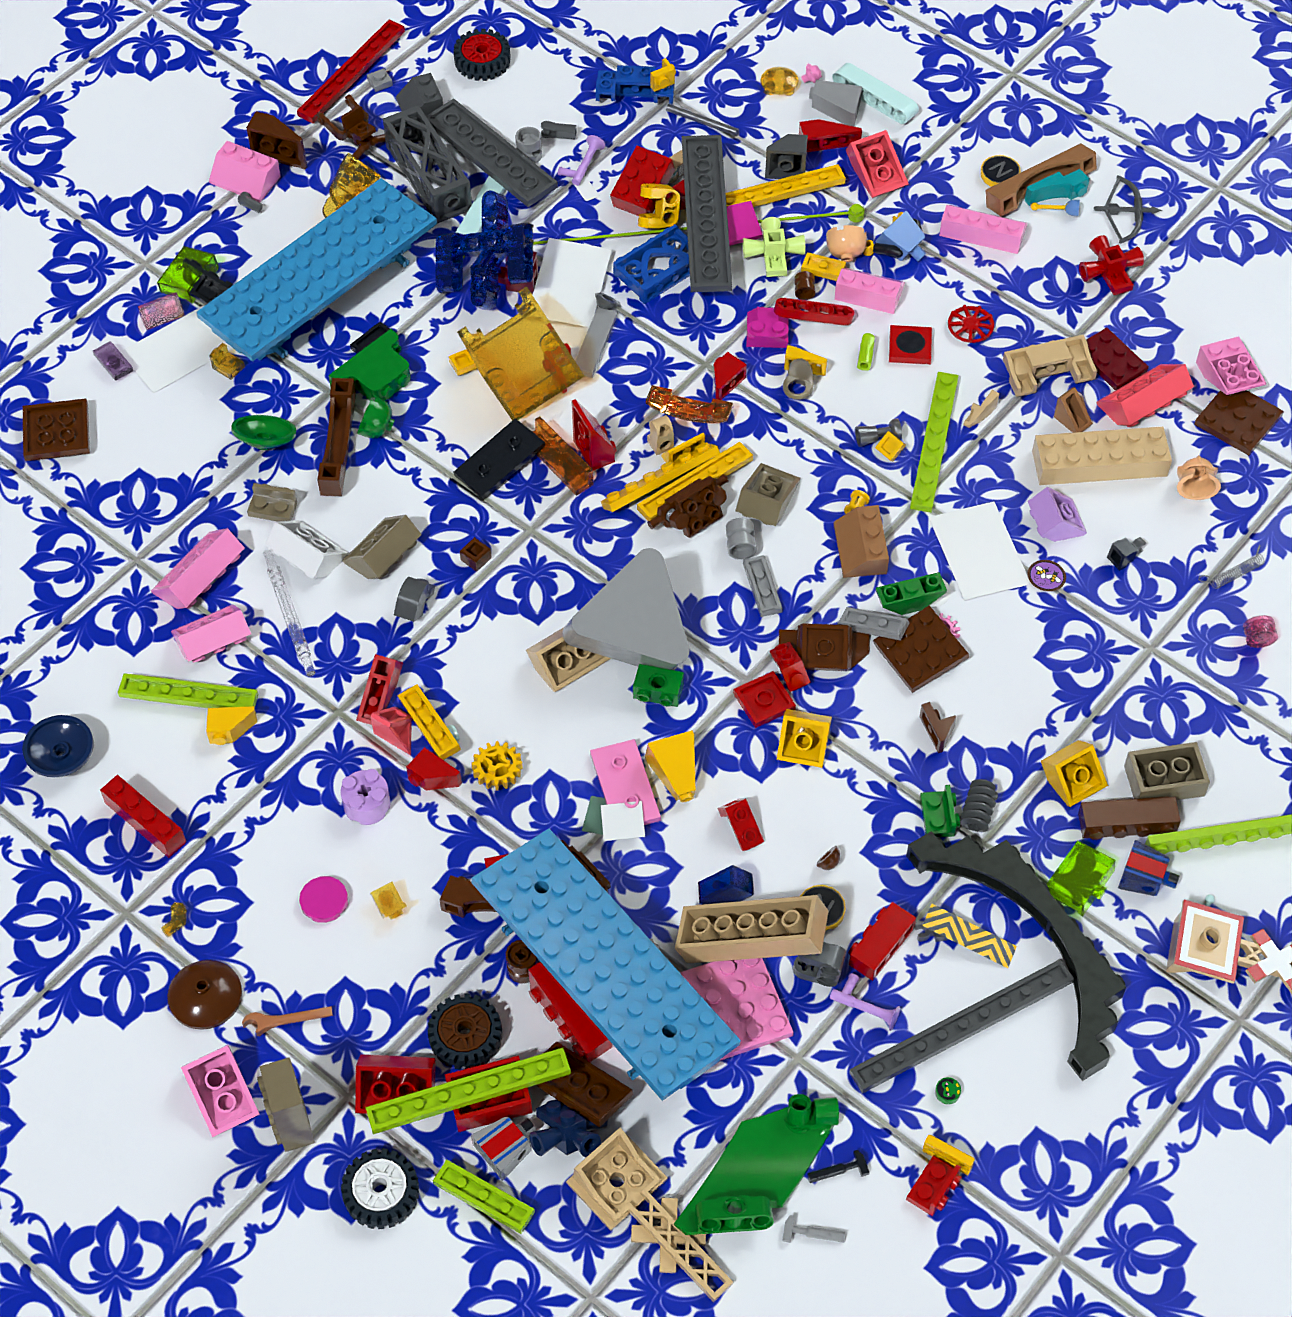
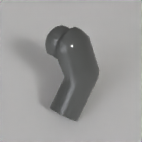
(245, 200)

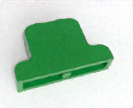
(377, 368)

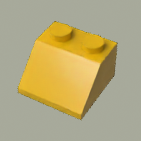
(804, 738)
(1074, 772)

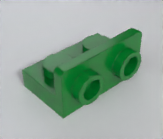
(939, 812)

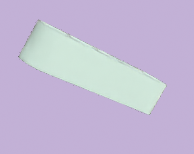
(877, 93)

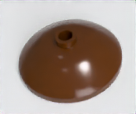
(207, 1006)

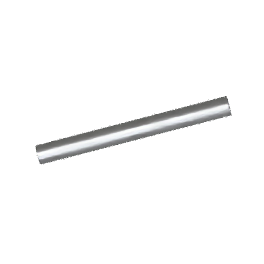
(702, 119)

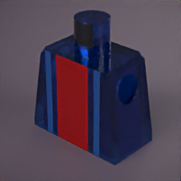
(1146, 871)

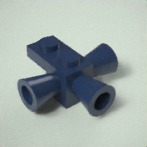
(567, 1133)

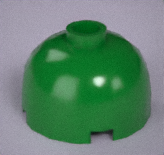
(376, 418)

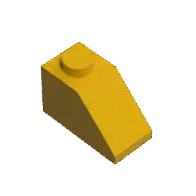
(229, 723)

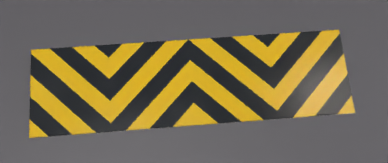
(969, 935)

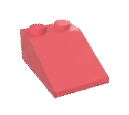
(877, 164)

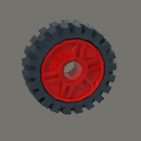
(482, 54)

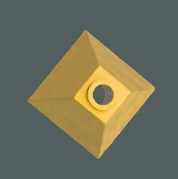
(674, 764)

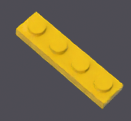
(429, 722)

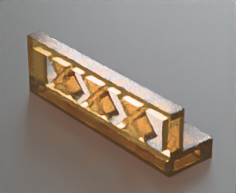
(563, 459)

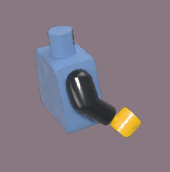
(899, 239)

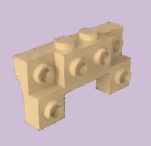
(1048, 359)

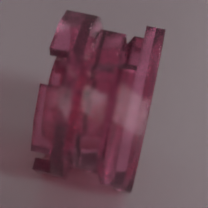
(1260, 631)

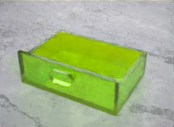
(179, 279)
(1081, 877)

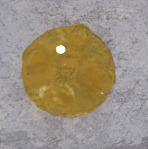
(779, 81)

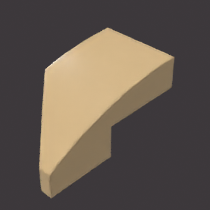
(979, 413)

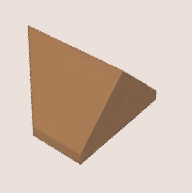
(1072, 411)

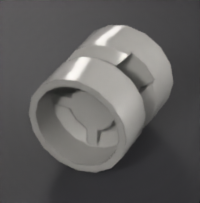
(529, 143)
(741, 538)

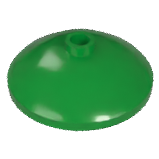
(263, 431)

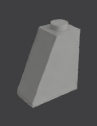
(836, 100)

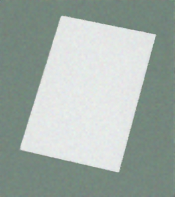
(569, 280)
(173, 351)
(979, 550)

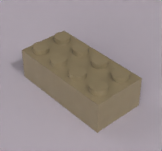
(285, 1105)

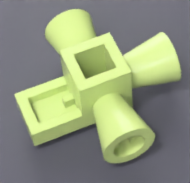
(774, 247)

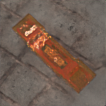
(686, 408)

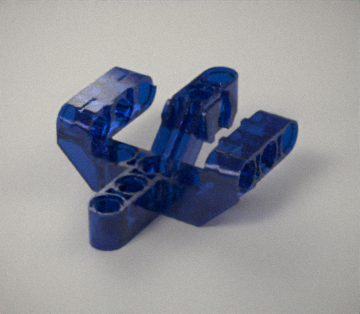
(510, 241)

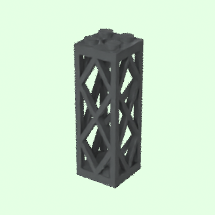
(401, 134)

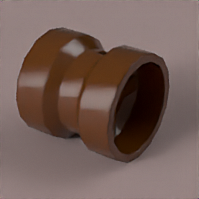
(804, 285)

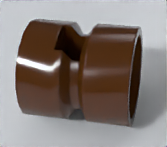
(519, 960)

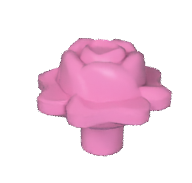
(812, 73)

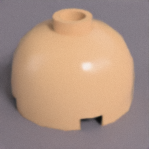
(846, 243)

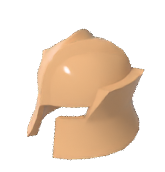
(1197, 479)

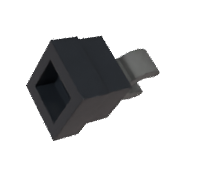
(1124, 552)

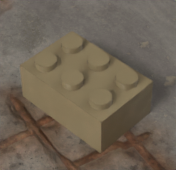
(1167, 772)

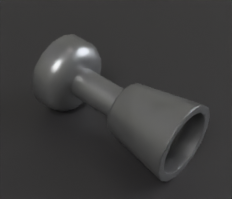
(869, 434)

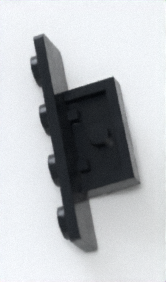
(208, 284)

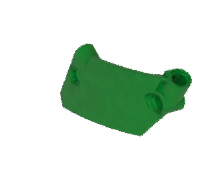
(760, 1168)

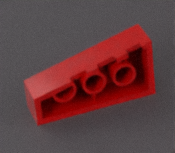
(571, 1020)

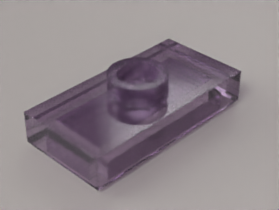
(113, 360)

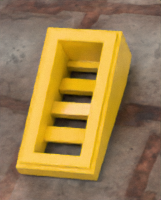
(795, 353)

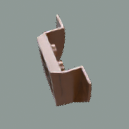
(827, 646)

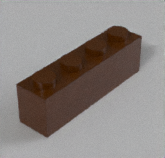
(1128, 817)

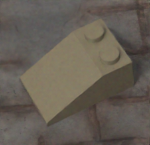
(767, 494)

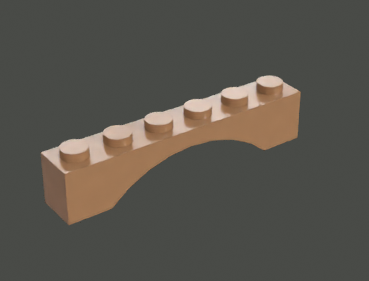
(1009, 193)

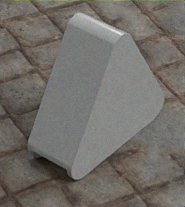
(633, 617)

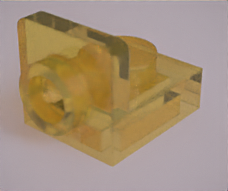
(225, 362)

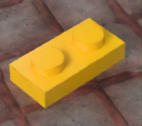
(822, 266)

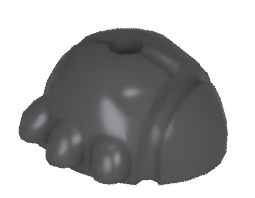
(605, 301)

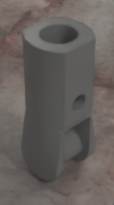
(558, 130)

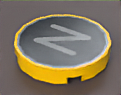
(998, 169)
(832, 900)

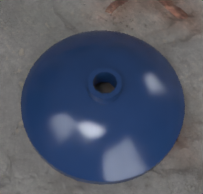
(57, 736)

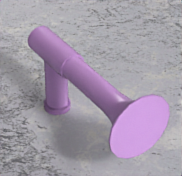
(595, 143)
(845, 998)

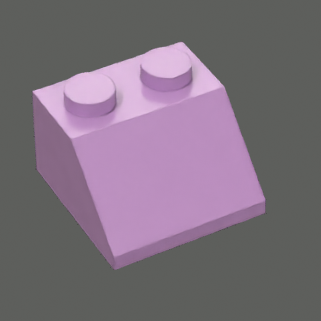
(1056, 515)

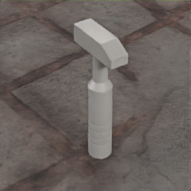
(811, 1232)

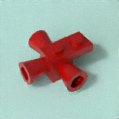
(1111, 265)

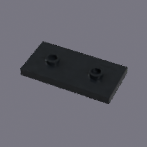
(499, 458)

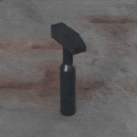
(840, 1169)

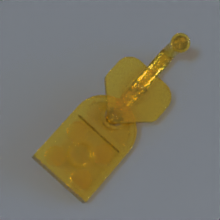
(348, 182)

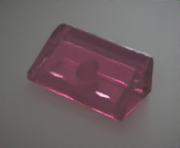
(161, 311)

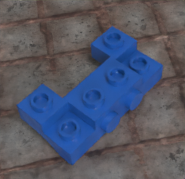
(630, 81)

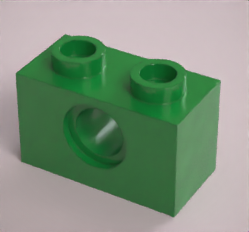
(649, 677)

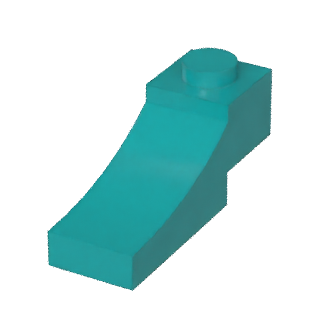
(1058, 186)

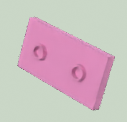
(625, 778)

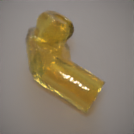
(178, 919)

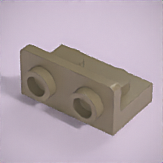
(272, 503)

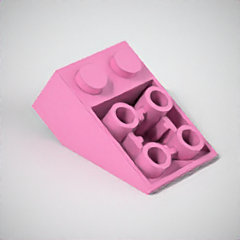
(1229, 366)

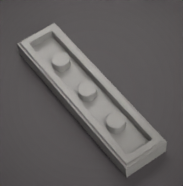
(595, 341)

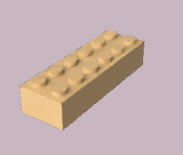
(1101, 455)
(752, 929)

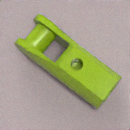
(866, 352)

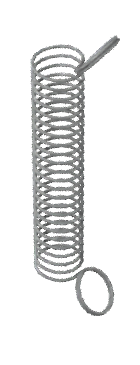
(1257, 554)

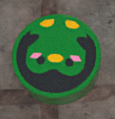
(948, 1090)

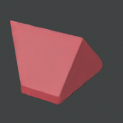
(394, 727)

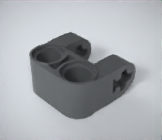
(826, 966)

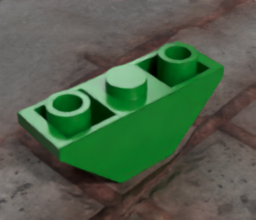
(911, 594)

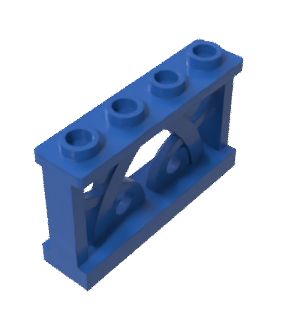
(640, 257)

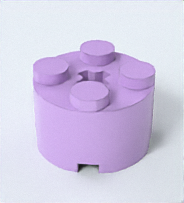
(365, 796)

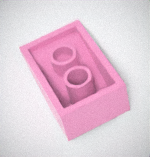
(220, 1090)

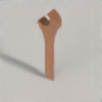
(267, 1022)

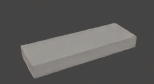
(762, 586)
(874, 623)

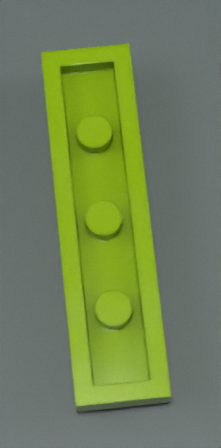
(483, 1196)

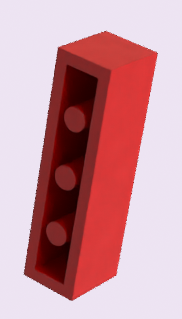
(143, 816)

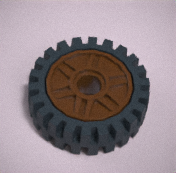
(469, 1048)

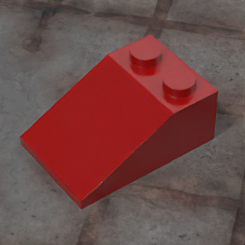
(591, 438)

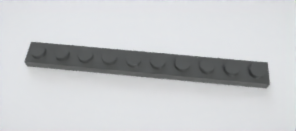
(961, 1026)

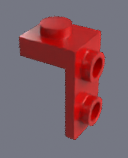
(790, 666)

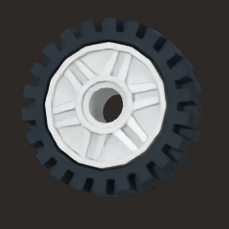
(380, 1207)

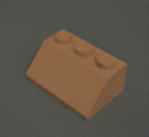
(861, 542)

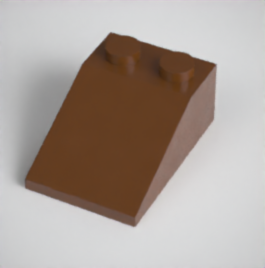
(276, 140)

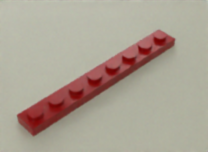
(350, 71)

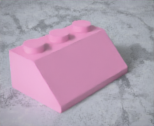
(244, 171)
(868, 290)
(211, 633)

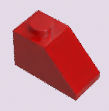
(728, 374)
(432, 772)

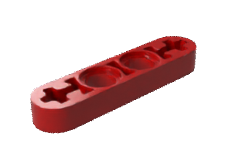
(836, 313)

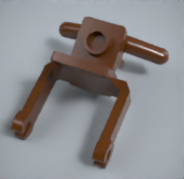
(355, 127)

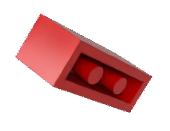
(881, 940)

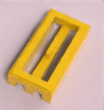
(948, 1154)

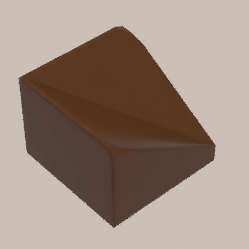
(475, 554)

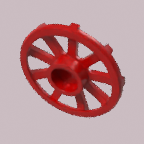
(971, 324)

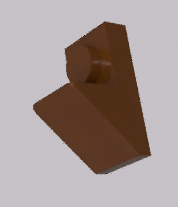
(938, 729)

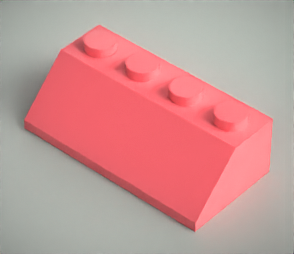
(1146, 394)

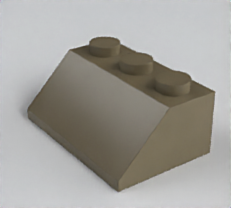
(383, 547)

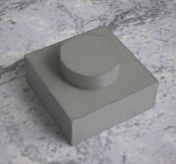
(379, 80)

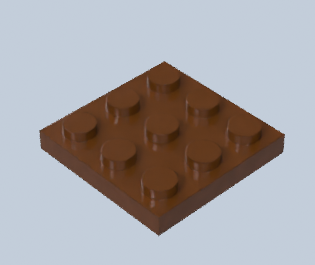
(1239, 419)
(55, 429)
(924, 650)

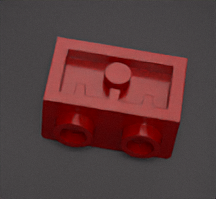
(933, 1186)

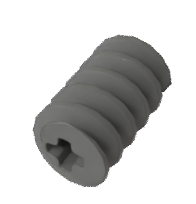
(979, 805)

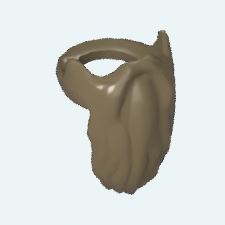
(800, 373)

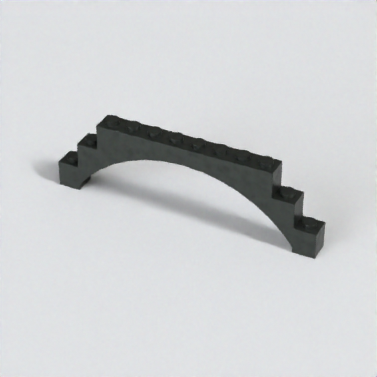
(1007, 873)

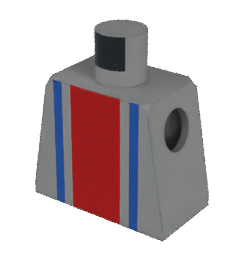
(503, 1144)

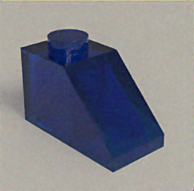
(726, 886)

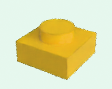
(462, 362)
(890, 446)

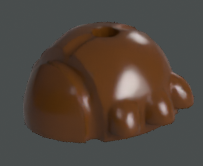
(829, 859)

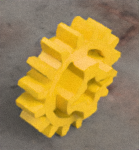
(496, 764)

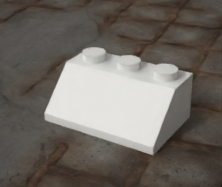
(305, 548)

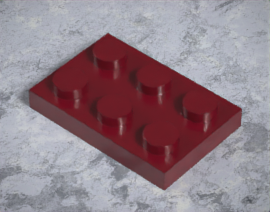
(1114, 360)

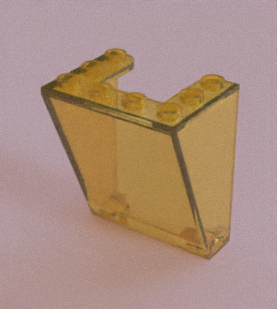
(523, 359)

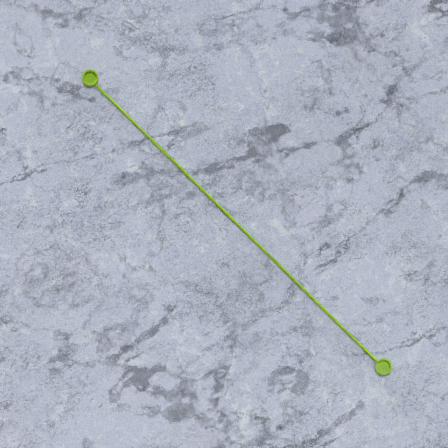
(855, 214)

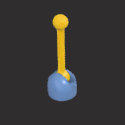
(1071, 207)

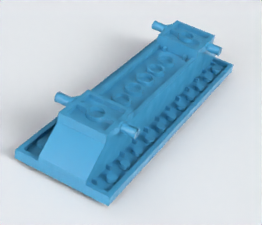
(316, 270)
(606, 964)

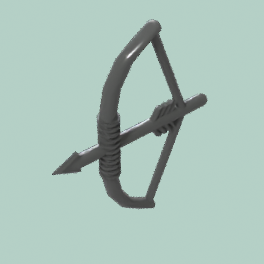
(1115, 209)

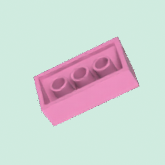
(982, 229)
(199, 568)

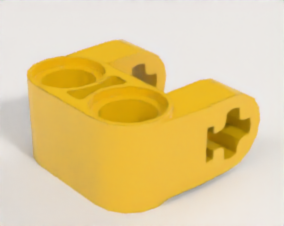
(662, 206)

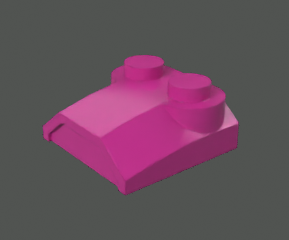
(766, 329)

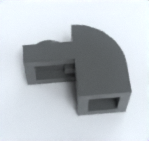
(412, 598)

